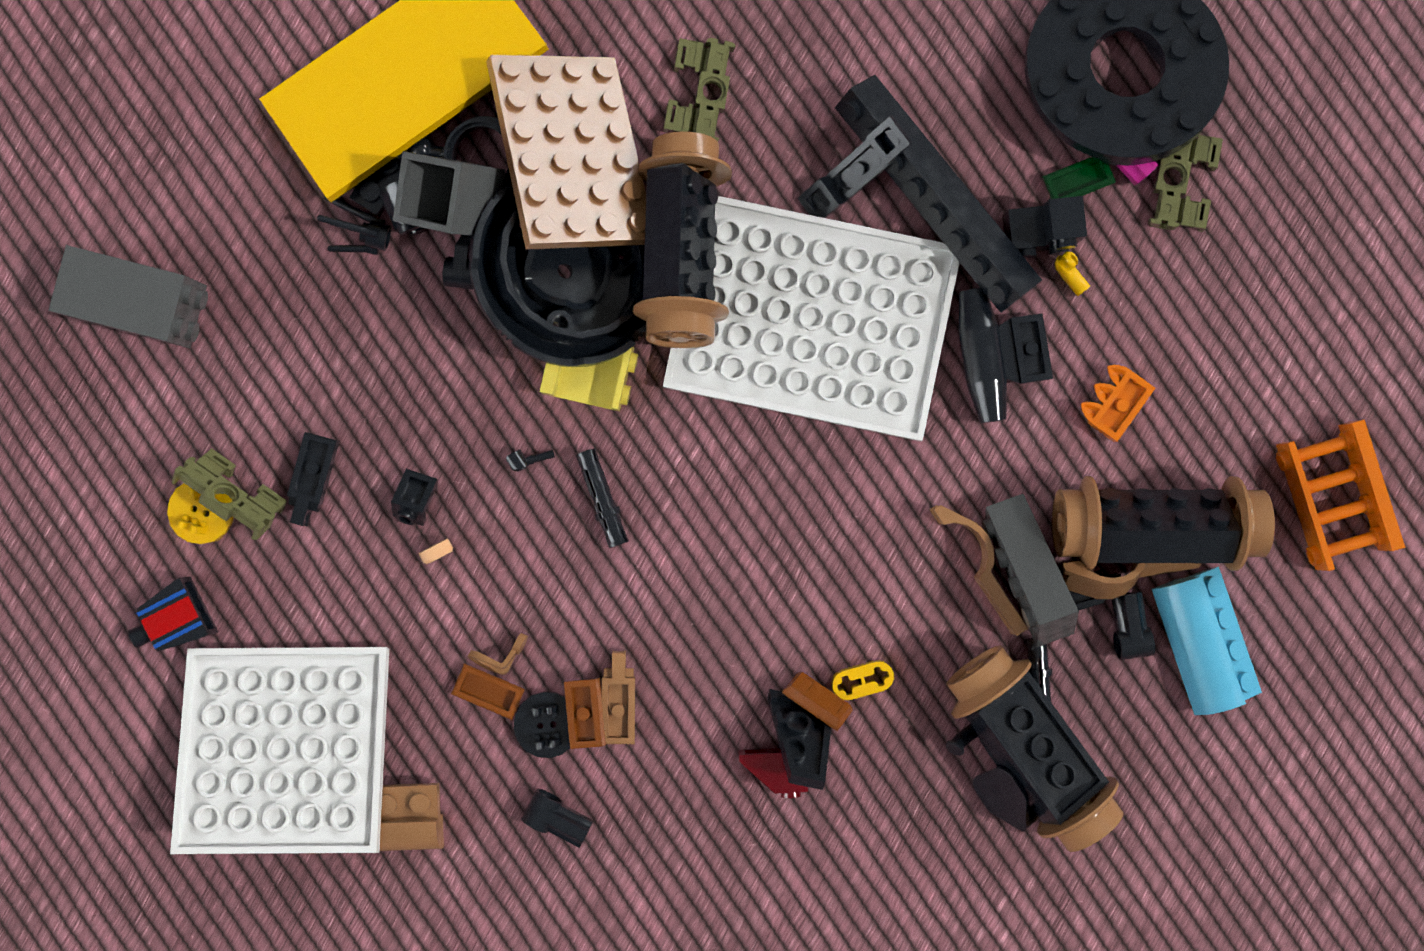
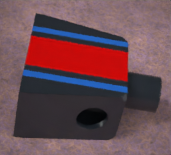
(173, 617)

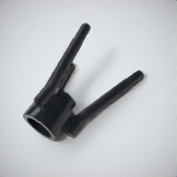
(374, 234)

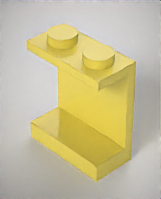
(593, 385)

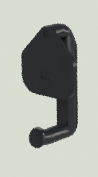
(997, 787)

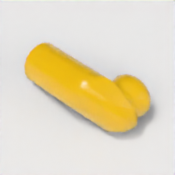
(1066, 268)

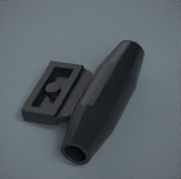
(999, 354)

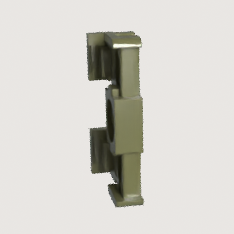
(705, 115)
(1169, 204)
(207, 479)

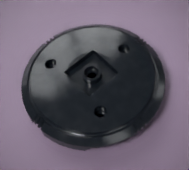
(527, 295)

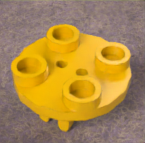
(196, 526)

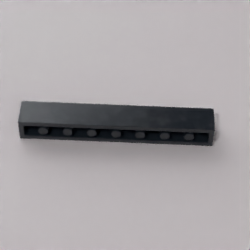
(943, 198)

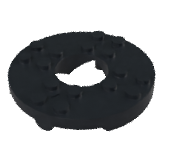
(1116, 128)

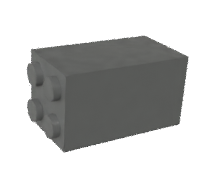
(128, 297)

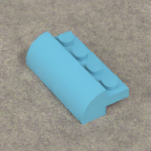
(1207, 642)

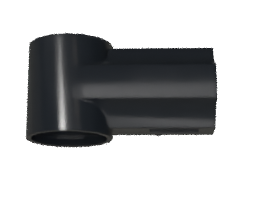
(1132, 634)
(549, 814)

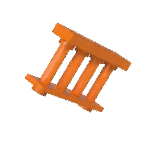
(1373, 500)

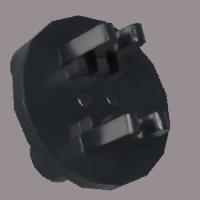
(543, 709)

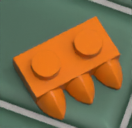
(1119, 402)

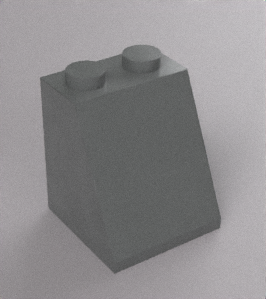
(444, 192)

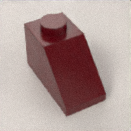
(770, 770)

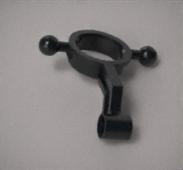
(456, 268)

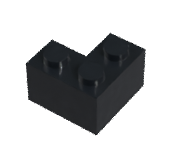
(1051, 227)

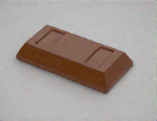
(488, 691)
(818, 700)

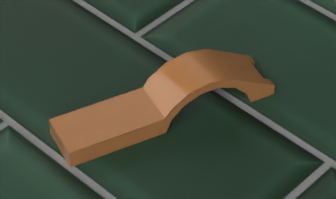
(984, 576)
(1090, 584)

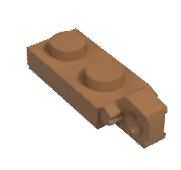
(619, 701)

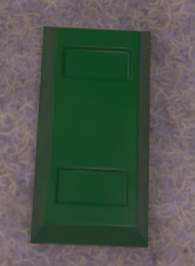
(1079, 179)

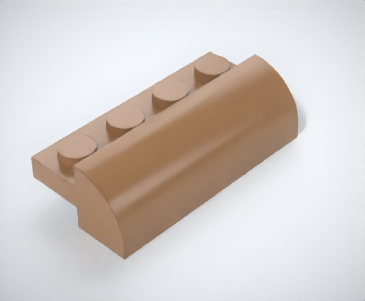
(411, 817)

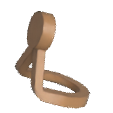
(494, 666)

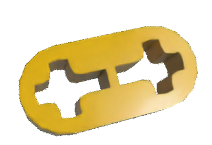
(859, 672)

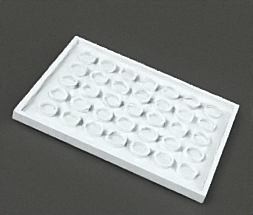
(822, 320)

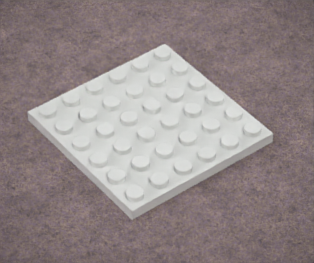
(281, 751)

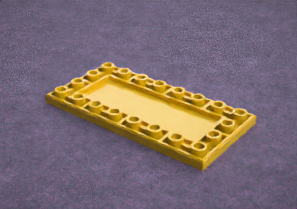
(394, 84)

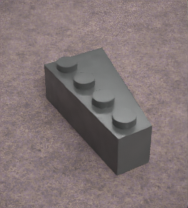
(1031, 570)

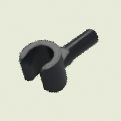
(518, 461)

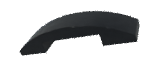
(856, 170)

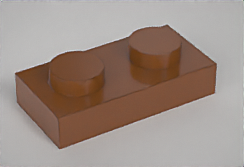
(584, 713)

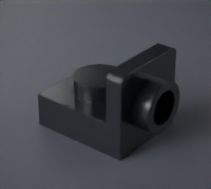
(413, 497)

